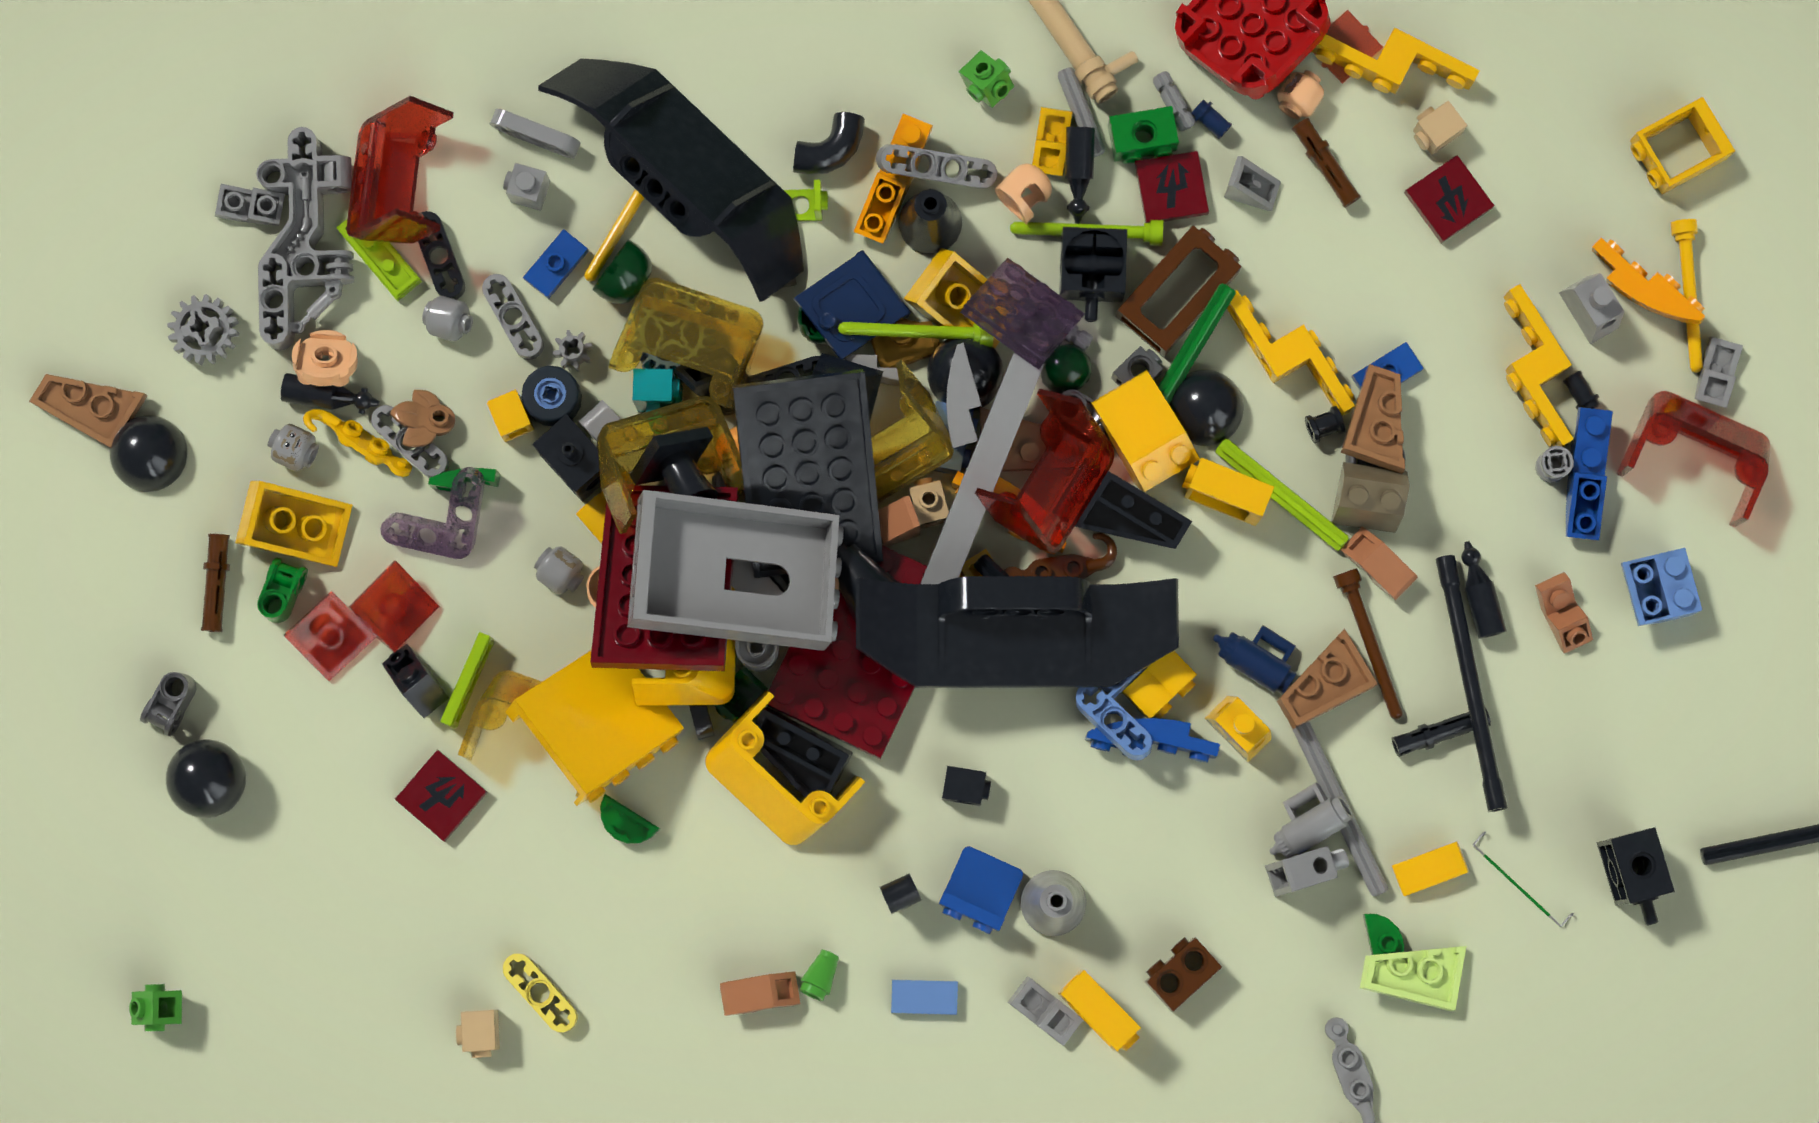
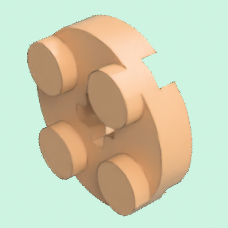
(335, 371)

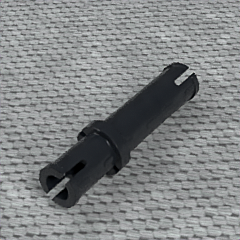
(1432, 734)

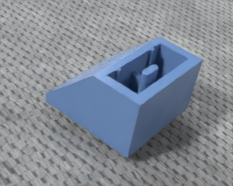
(1661, 587)

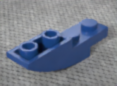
(1587, 478)
(1166, 733)

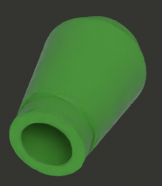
(819, 976)

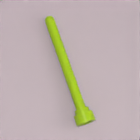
(1150, 232)
(917, 331)

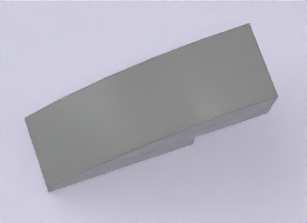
(961, 397)

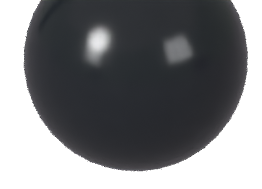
(984, 363)
(1208, 407)
(148, 453)
(205, 778)

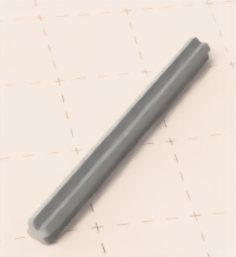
(1331, 788)

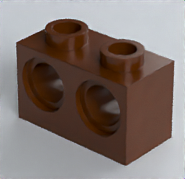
(1188, 980)

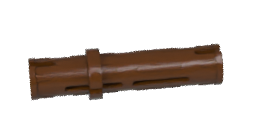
(1325, 161)
(215, 582)

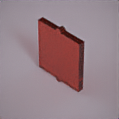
(1354, 34)

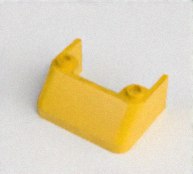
(689, 686)
(762, 794)

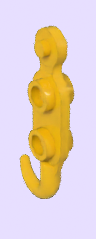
(353, 435)

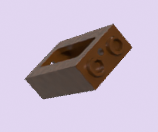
(1165, 339)

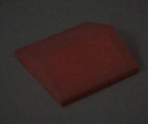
(393, 606)
(329, 636)

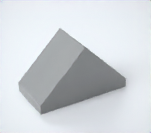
(1252, 185)

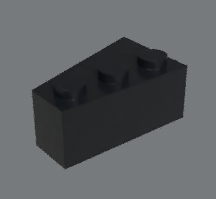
(800, 753)

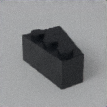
(1132, 514)

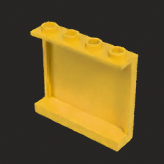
(593, 725)

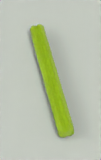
(1283, 495)

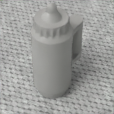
(1313, 825)

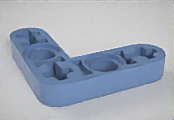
(1107, 705)

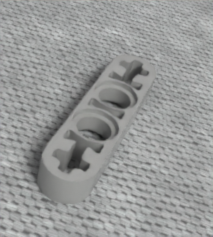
(936, 166)

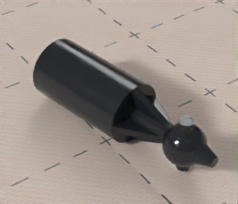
(1079, 167)
(324, 396)
(1482, 596)

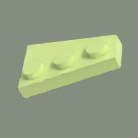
(1417, 976)

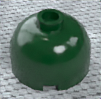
(624, 275)

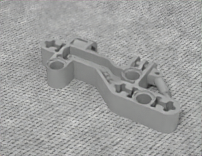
(295, 245)

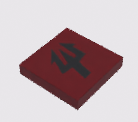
(1172, 187)
(1449, 199)
(441, 795)

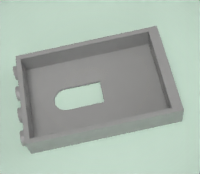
(682, 568)

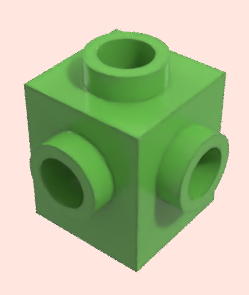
(986, 79)
(156, 1007)

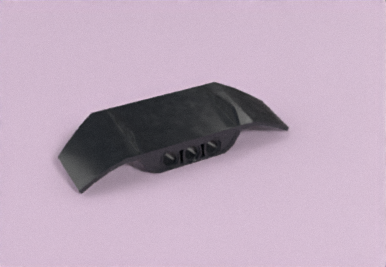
(687, 166)
(1016, 630)

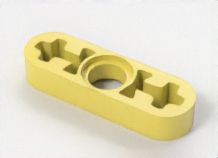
(517, 980)

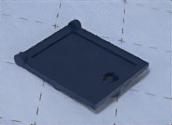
(851, 294)

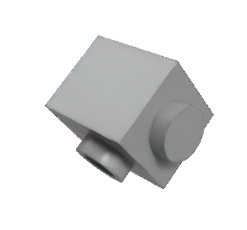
(526, 186)

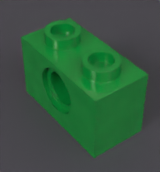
(1157, 122)

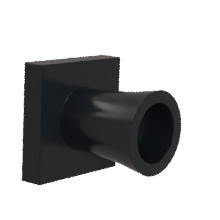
(674, 460)

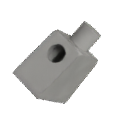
(1593, 306)
(1306, 870)

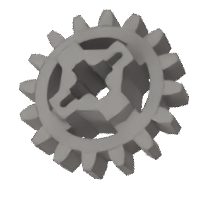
(216, 327)

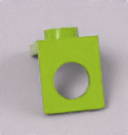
(817, 201)

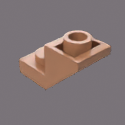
(1379, 563)
(1562, 613)
(759, 993)

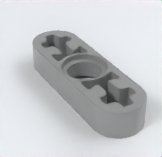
(535, 133)
(494, 301)
(386, 432)

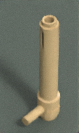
(1089, 68)

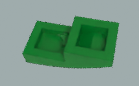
(444, 480)

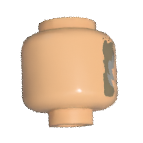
(1300, 94)

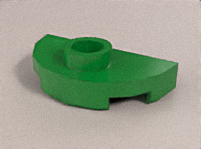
(624, 823)
(1383, 935)

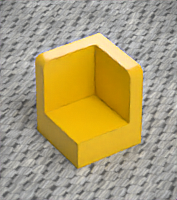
(510, 415)

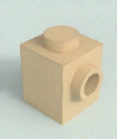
(1438, 127)
(929, 502)
(478, 1032)

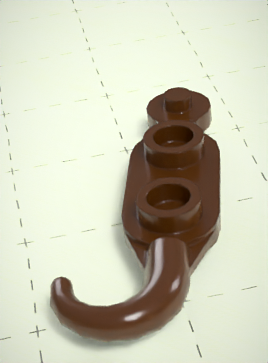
(1070, 564)

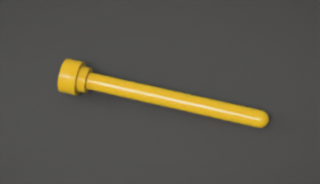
(1684, 233)
(613, 236)

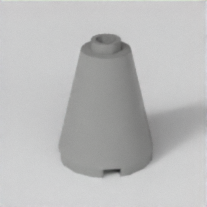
(1038, 909)

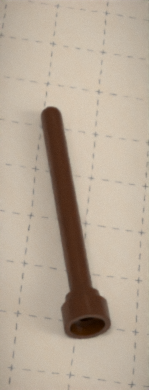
(1350, 584)

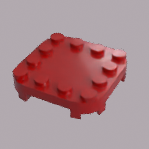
(1251, 41)

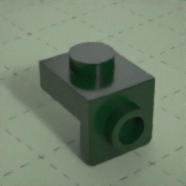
(747, 691)

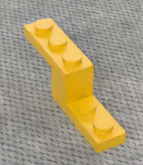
(1395, 61)
(1290, 354)
(1537, 367)

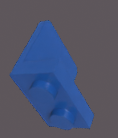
(981, 889)

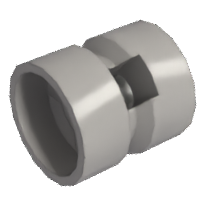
(756, 656)

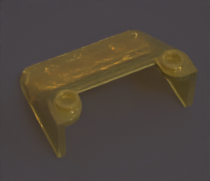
(692, 332)

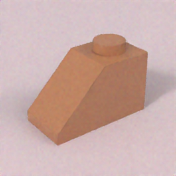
(898, 522)

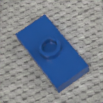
(556, 264)
(1399, 361)

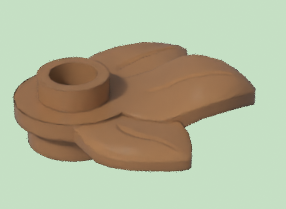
(418, 418)

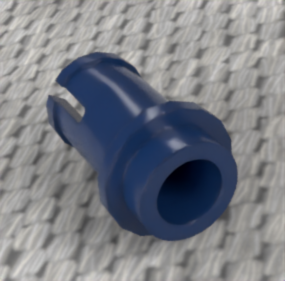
(1211, 118)

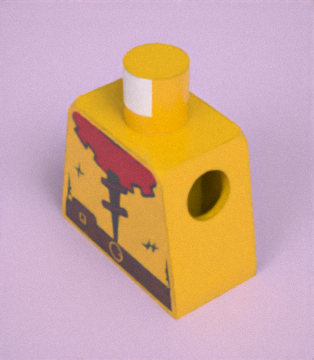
(1239, 726)

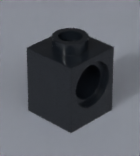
(965, 786)

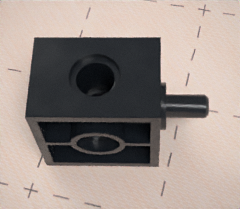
(1093, 266)
(571, 457)
(1652, 874)

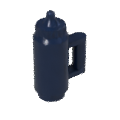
(1256, 661)

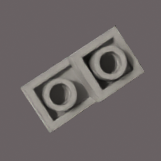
(249, 205)

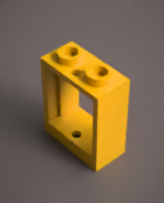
(1708, 131)
(1227, 491)
(1100, 1011)

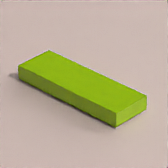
(384, 263)
(467, 680)

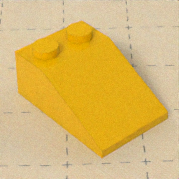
(946, 289)
(1145, 431)
(293, 523)

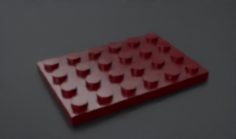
(634, 648)
(842, 687)

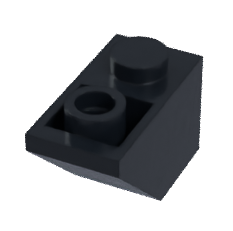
(415, 681)

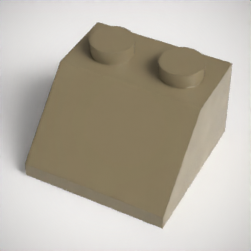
(1370, 497)

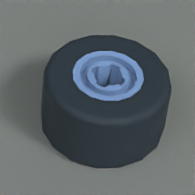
(554, 405)

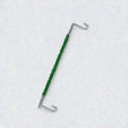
(1513, 882)

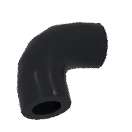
(835, 150)

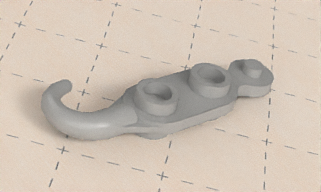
(1351, 1069)

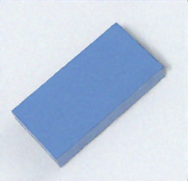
(924, 997)

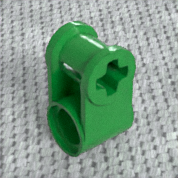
(281, 587)

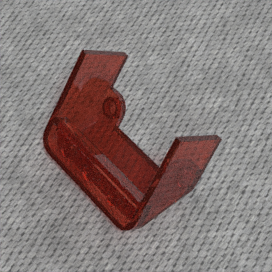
(388, 171)
(1672, 414)
(1062, 480)

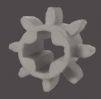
(572, 341)

